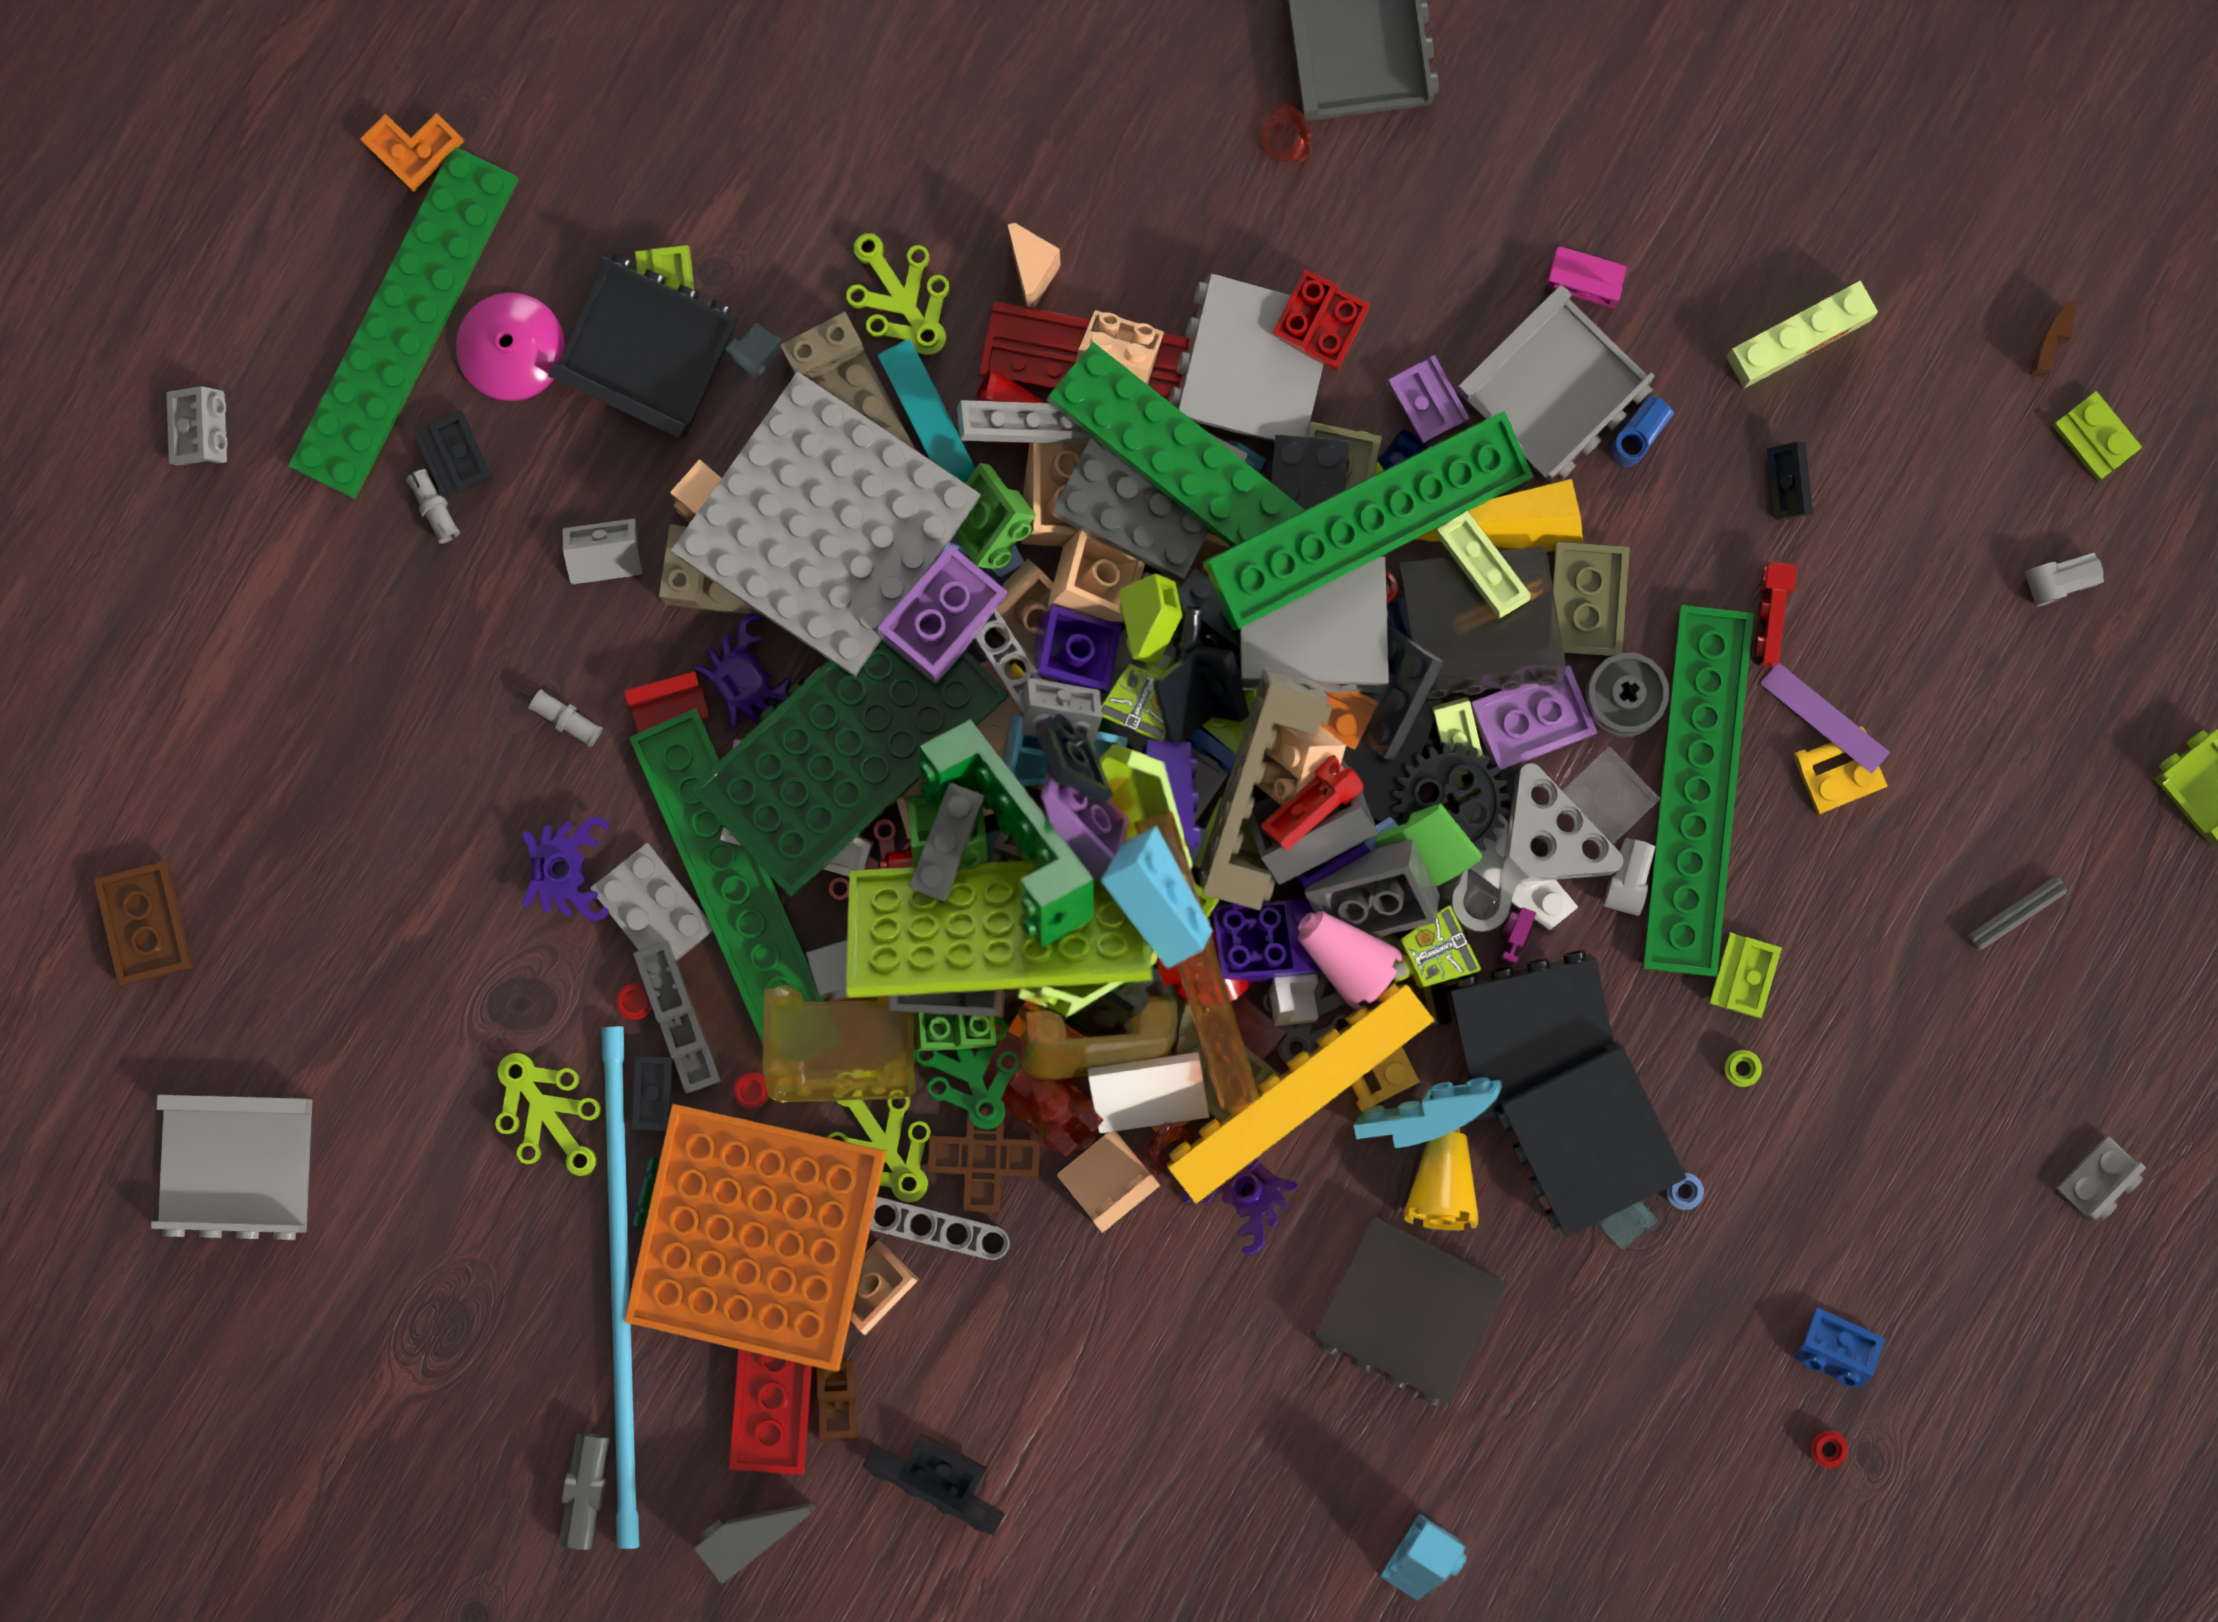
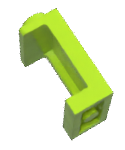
(2193, 783)

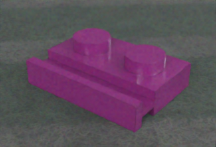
(1515, 932)

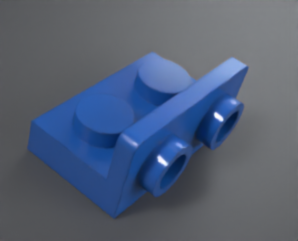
(1839, 1349)

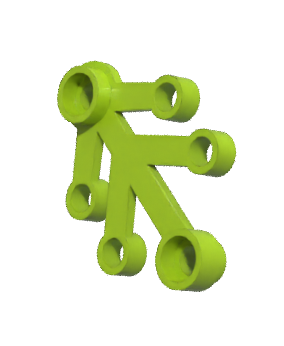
(901, 300)
(543, 1109)
(889, 1142)

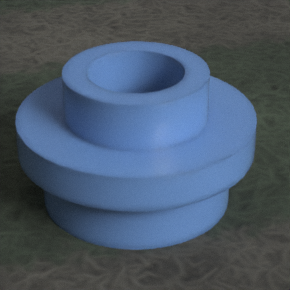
(1695, 1197)

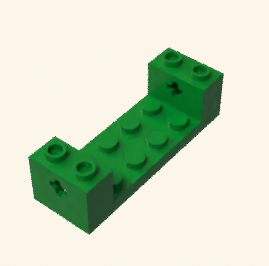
(1061, 889)

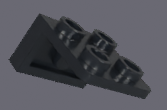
(1200, 688)

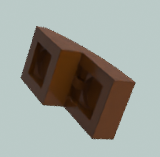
(2057, 332)
(837, 1403)

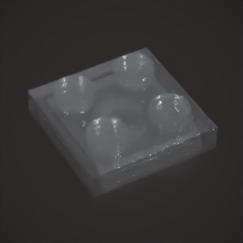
(1611, 795)

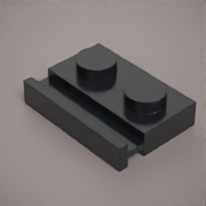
(453, 455)
(1100, 1017)

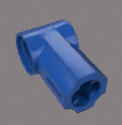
(1642, 430)

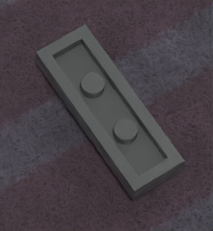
(947, 842)

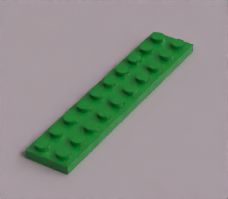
(403, 322)
(1367, 520)
(1697, 791)
(727, 879)

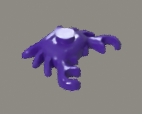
(741, 676)
(559, 868)
(1253, 1194)

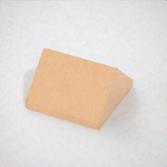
(1035, 262)
(880, 1286)

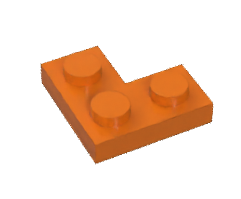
(412, 157)

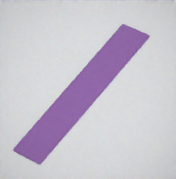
(1825, 718)

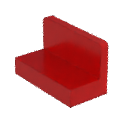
(665, 700)

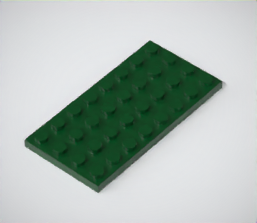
(837, 758)

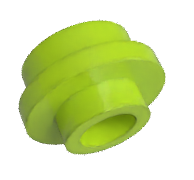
(1753, 1063)

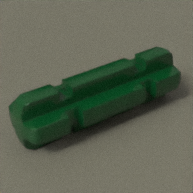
(646, 1193)

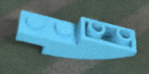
(1440, 1113)

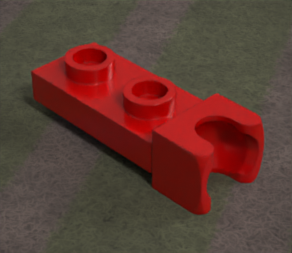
(1778, 583)
(1313, 803)

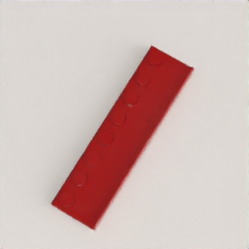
(1043, 346)

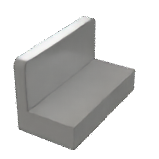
(602, 551)

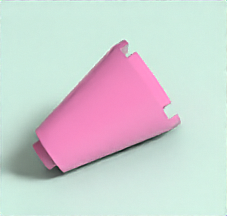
(1348, 957)

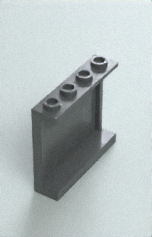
(1361, 56)

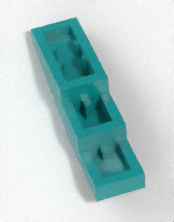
(926, 409)

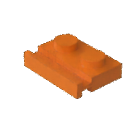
(1349, 716)

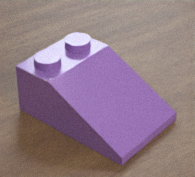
(942, 614)
(1087, 826)

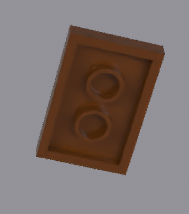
(143, 923)

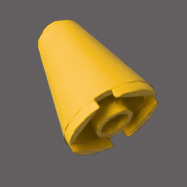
(1444, 1186)

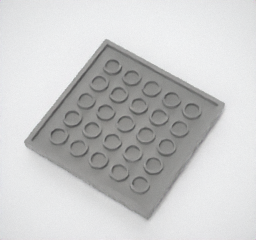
(825, 523)

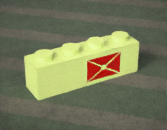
(1802, 334)

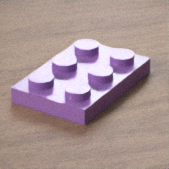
(1532, 720)

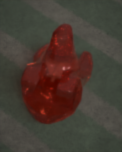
(1057, 1113)

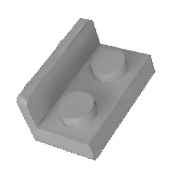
(196, 426)
(1050, 698)
(2101, 1180)

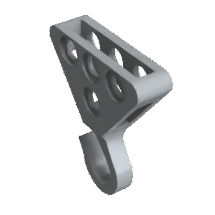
(1564, 849)

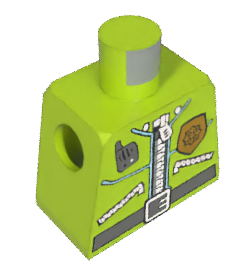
(1135, 702)
(1435, 952)

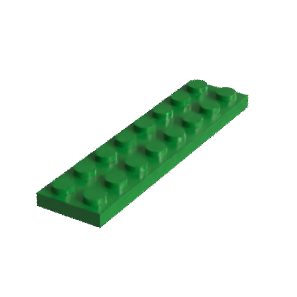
(1169, 449)

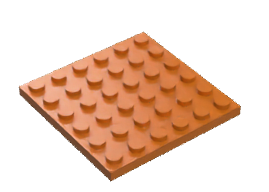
(755, 1237)

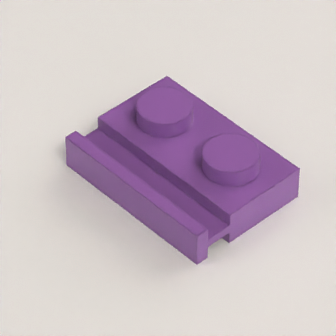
(1428, 400)

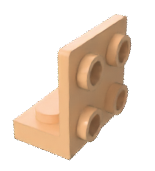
(1108, 1180)

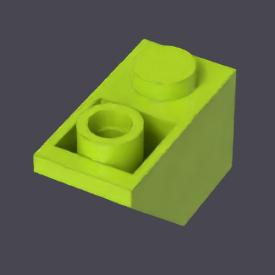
(1150, 616)

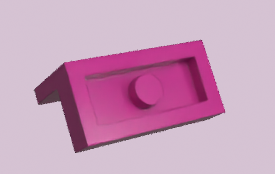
(1587, 277)

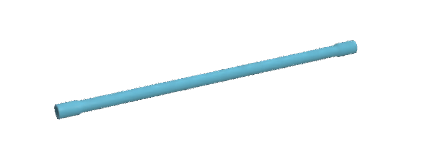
(627, 1517)

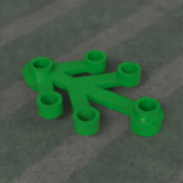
(971, 1071)

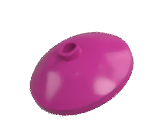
(524, 366)

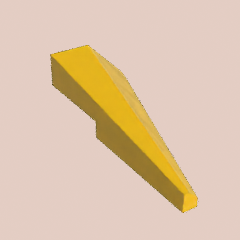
(1528, 518)

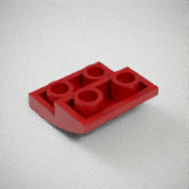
(1321, 320)

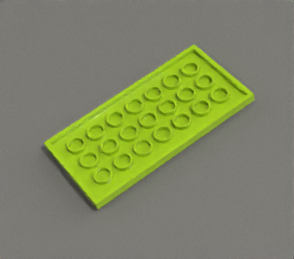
(975, 938)

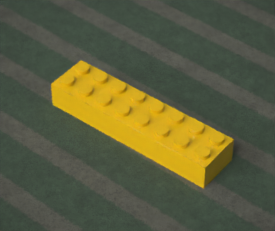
(1300, 1091)

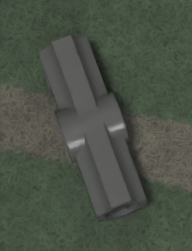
(583, 1491)

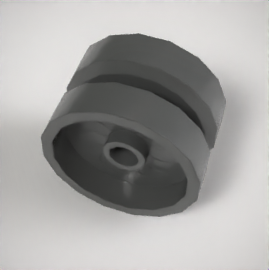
(1641, 679)

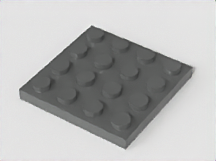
(1130, 512)

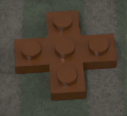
(983, 1159)

